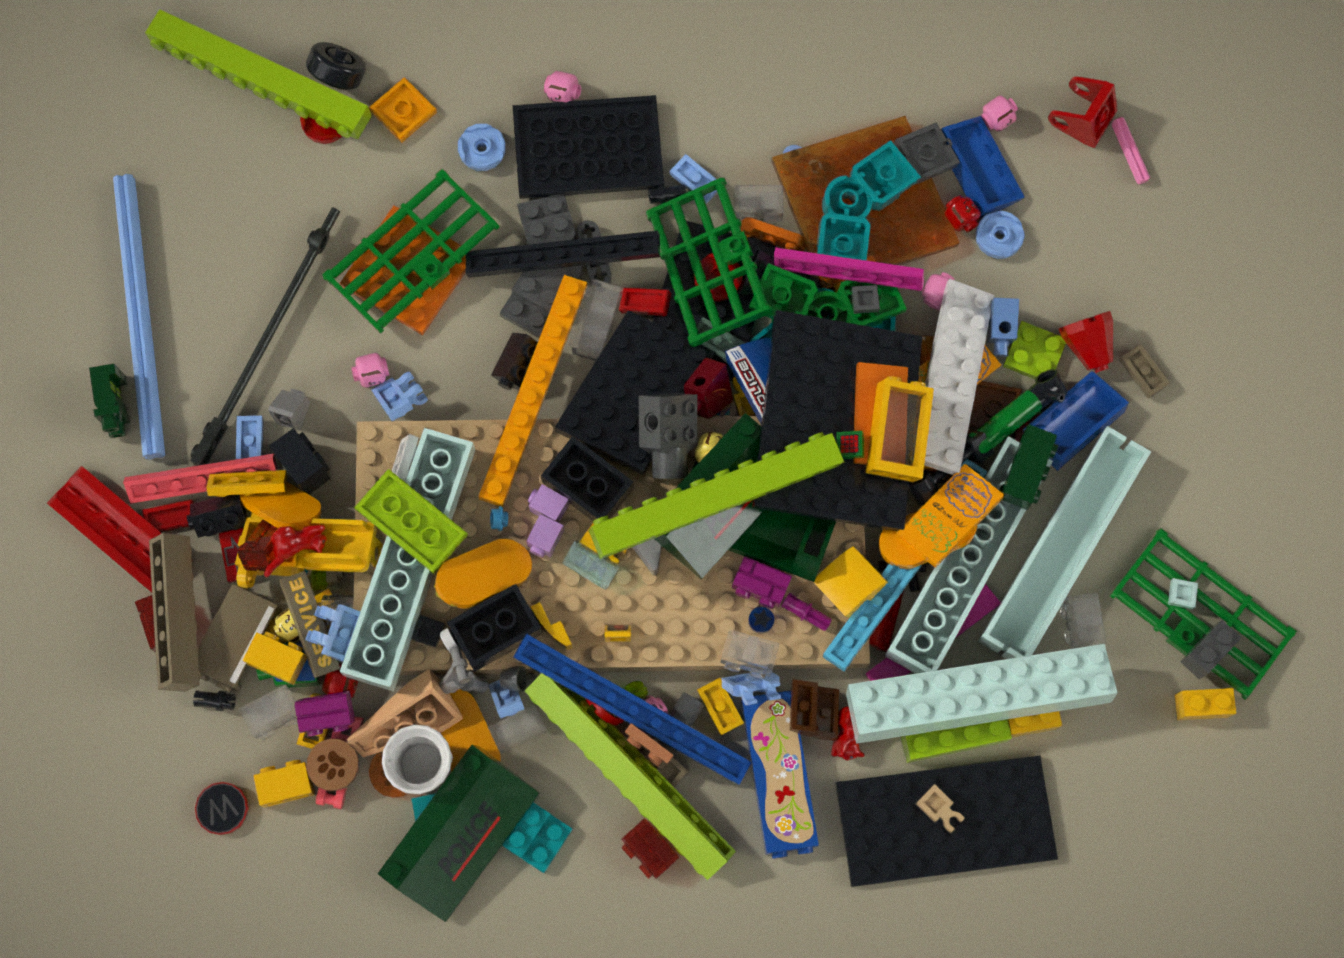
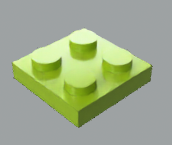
(1034, 351)

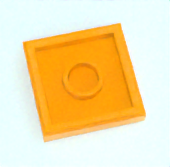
(403, 110)

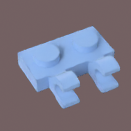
(392, 398)
(340, 631)
(744, 685)

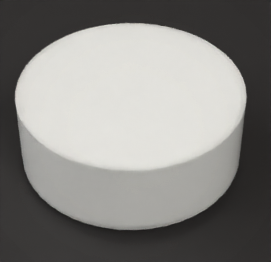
(448, 639)

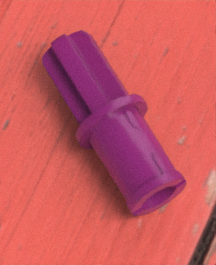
(806, 612)

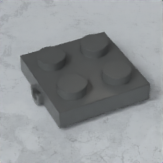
(928, 151)

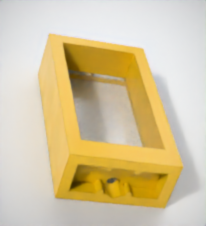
(899, 429)

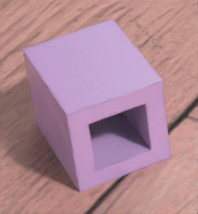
(548, 503)
(544, 536)

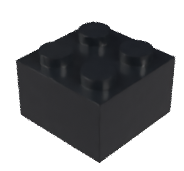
(297, 457)

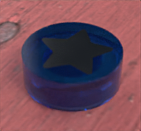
(761, 620)

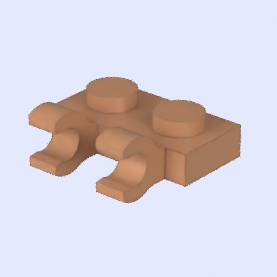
(657, 752)

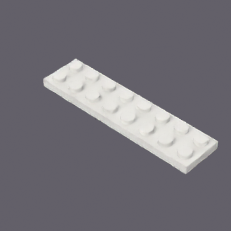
(955, 372)

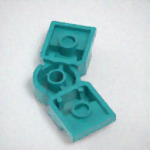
(871, 186)
(534, 839)

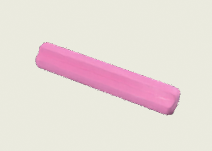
(1130, 150)

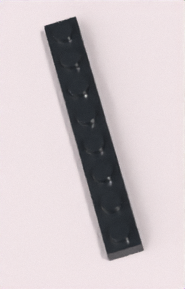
(563, 254)

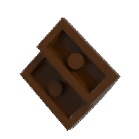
(814, 710)

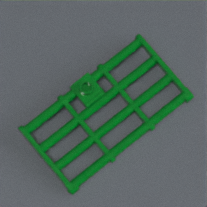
(725, 253)
(424, 263)
(1191, 628)

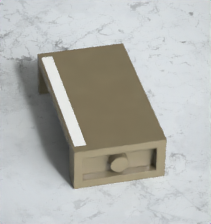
(231, 635)

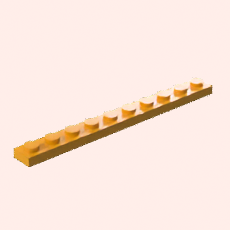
(533, 391)

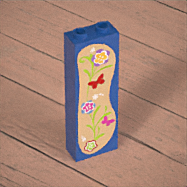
(779, 777)

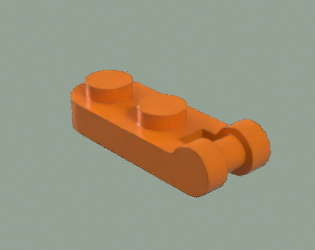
(772, 234)

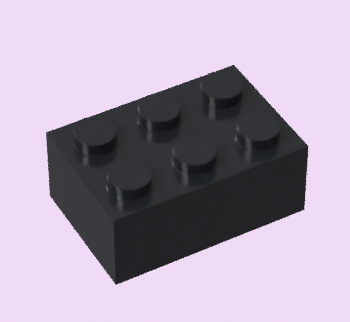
(587, 481)
(494, 627)

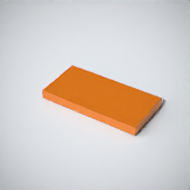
(866, 383)

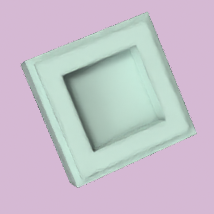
(1183, 593)

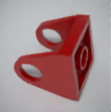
(1092, 125)

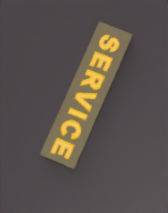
(302, 608)

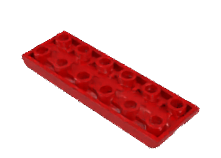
(107, 523)

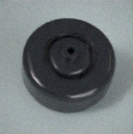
(335, 65)

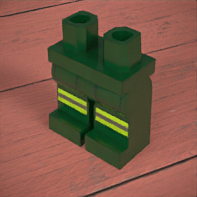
(108, 399)

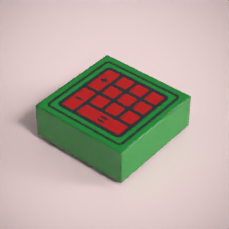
(851, 444)

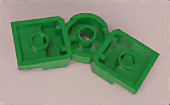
(800, 296)

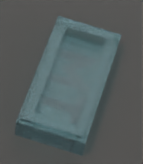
(588, 564)

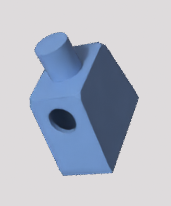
(1004, 315)

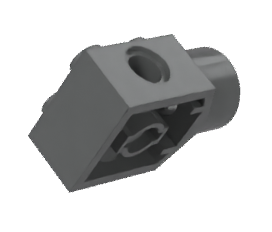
(668, 432)

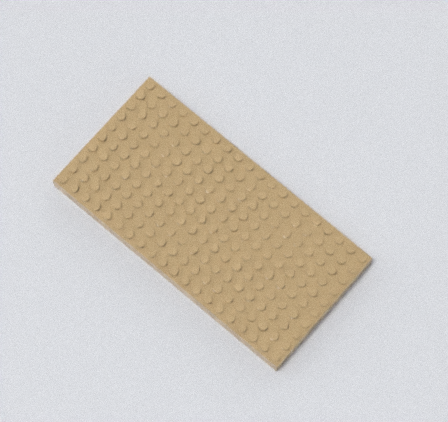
(672, 615)

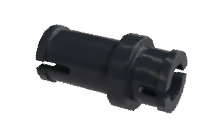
(665, 194)
(214, 700)

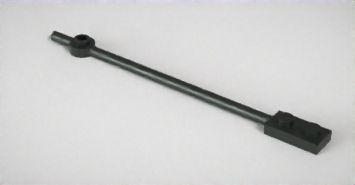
(217, 427)

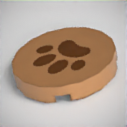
(332, 764)

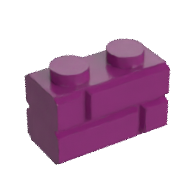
(761, 583)
(324, 712)

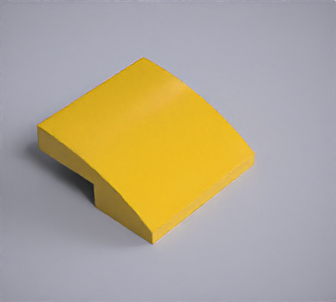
(850, 581)

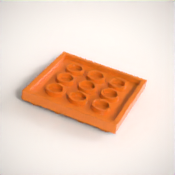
(422, 311)

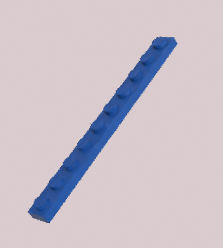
(631, 709)

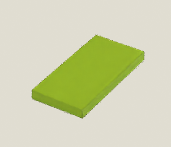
(411, 521)

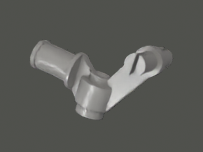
(460, 678)

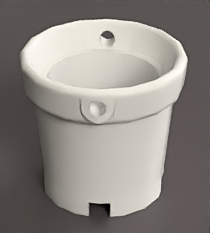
(416, 759)

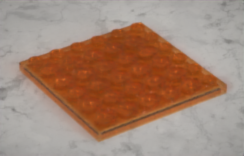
(899, 233)

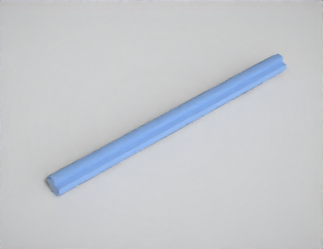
(139, 317)

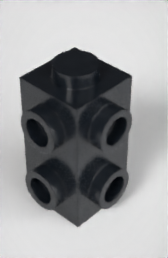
(514, 361)
(216, 515)

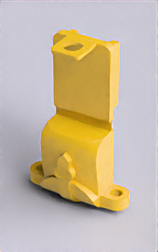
(347, 549)

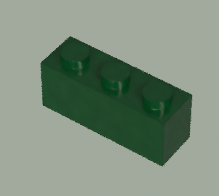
(1029, 467)

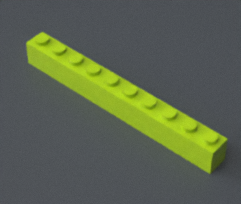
(258, 74)
(716, 495)
(633, 776)

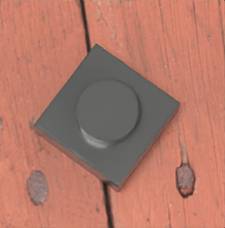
(865, 299)

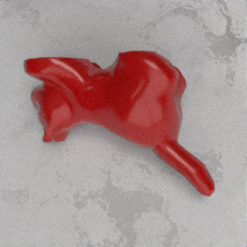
(290, 542)
(846, 744)

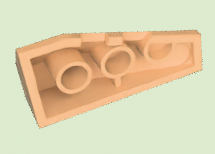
(415, 703)

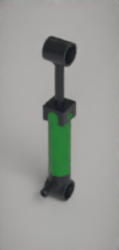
(980, 442)

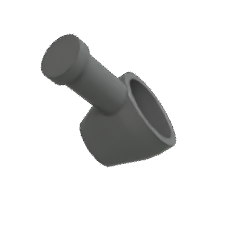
(516, 678)

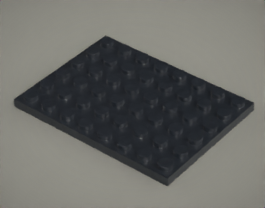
(813, 393)

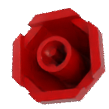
(1091, 340)

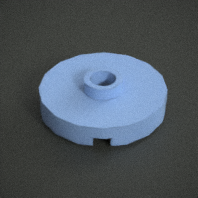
(478, 136)
(1004, 224)

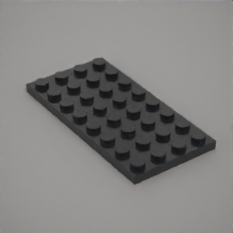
(896, 841)

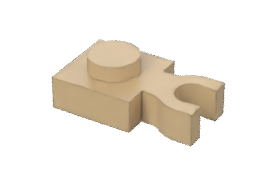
(936, 805)

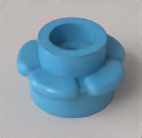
(498, 518)

